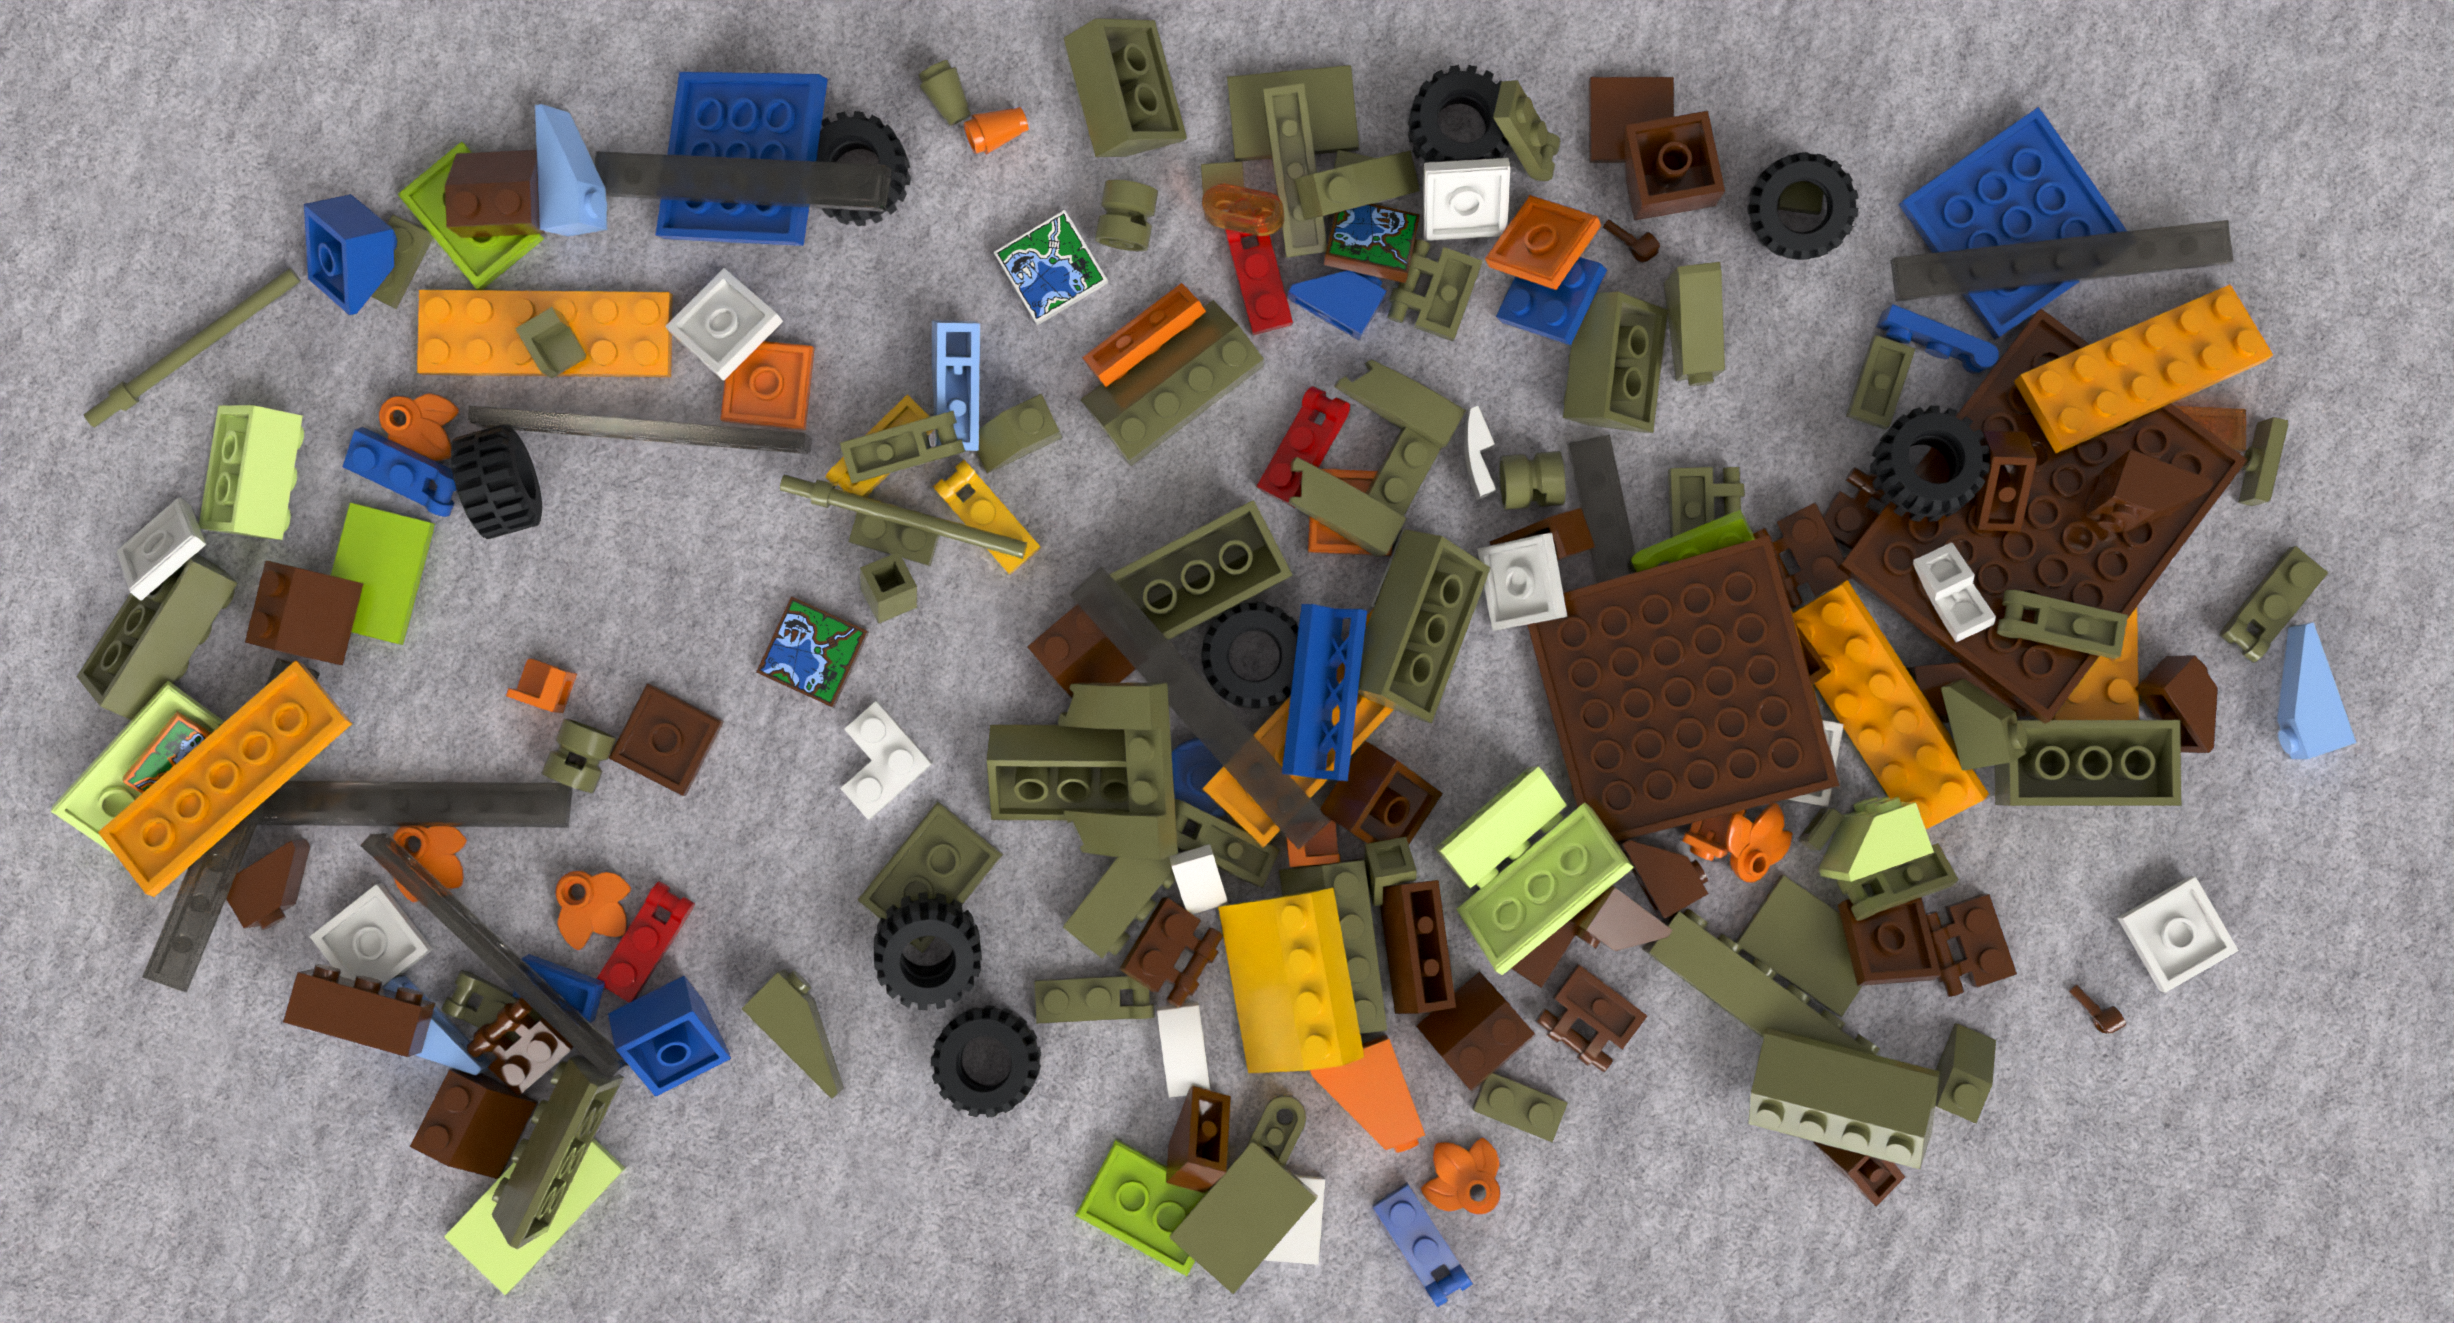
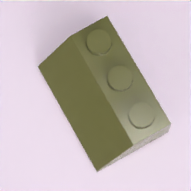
(1124, 86)
(1616, 364)

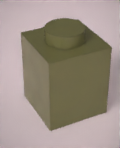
(888, 587)

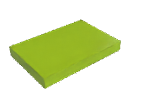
(477, 257)
(389, 558)
(1138, 1205)

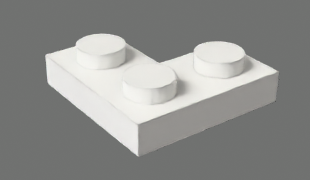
(893, 765)

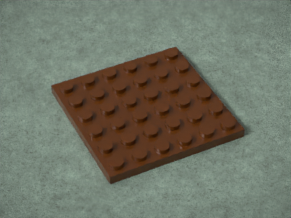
(1684, 692)

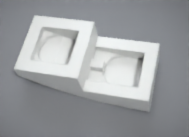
(1477, 441)
(1952, 592)
(1198, 879)
(1183, 1048)

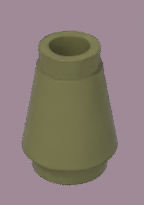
(945, 91)

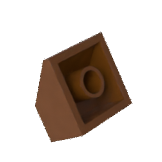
(1672, 165)
(493, 194)
(2141, 490)
(304, 613)
(1079, 652)
(1380, 798)
(1477, 1033)
(474, 1124)

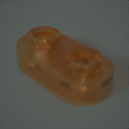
(1245, 209)

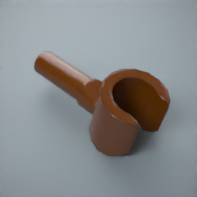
(1641, 249)
(2104, 1021)

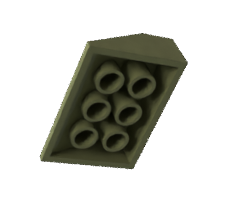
(554, 1150)

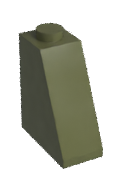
(1696, 322)

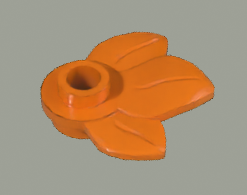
(423, 424)
(1757, 843)
(434, 854)
(596, 911)
(1459, 1173)

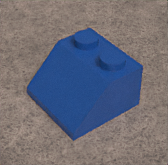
(347, 250)
(668, 1036)

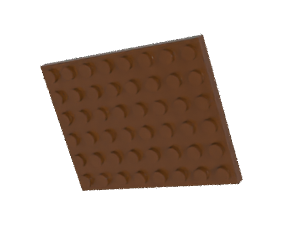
(2058, 546)

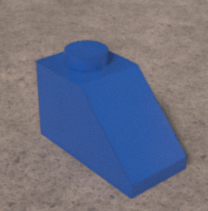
(1341, 300)

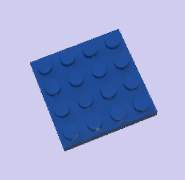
(743, 118)
(2009, 193)

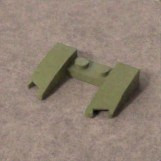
(1378, 515)
(1150, 823)

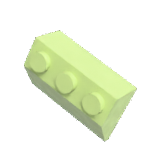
(251, 471)
(1502, 827)
(1875, 838)

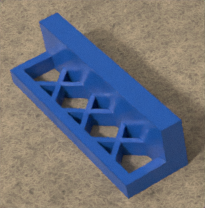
(1317, 692)

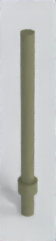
(126, 394)
(825, 494)

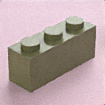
(1115, 902)

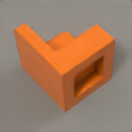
(544, 686)
(1318, 850)

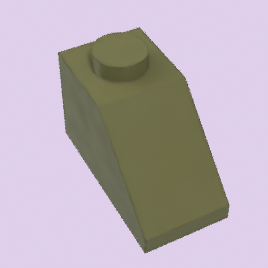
(1017, 433)
(1982, 727)
(1965, 1073)

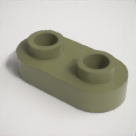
(1277, 1135)

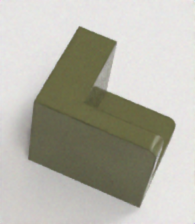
(551, 342)
(1388, 864)

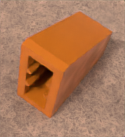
(1376, 1095)

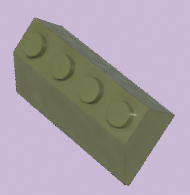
(1174, 384)
(1205, 571)
(1419, 623)
(156, 637)
(2094, 764)
(1053, 768)
(1357, 930)
(1844, 1098)

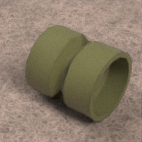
(1126, 215)
(1532, 480)
(586, 742)

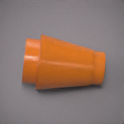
(994, 129)

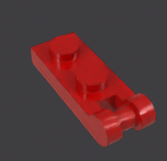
(1259, 283)
(1305, 441)
(645, 943)

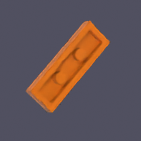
(1144, 334)

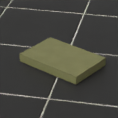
(1329, 107)
(936, 858)
(1803, 944)
(1243, 1216)

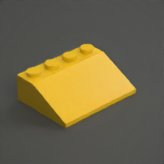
(1291, 982)

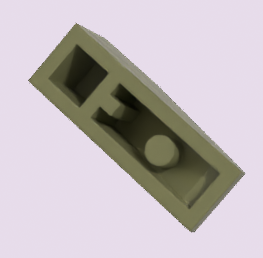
(1357, 185)
(794, 1023)

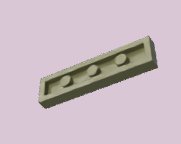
(1293, 158)

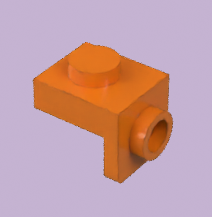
(1709, 836)

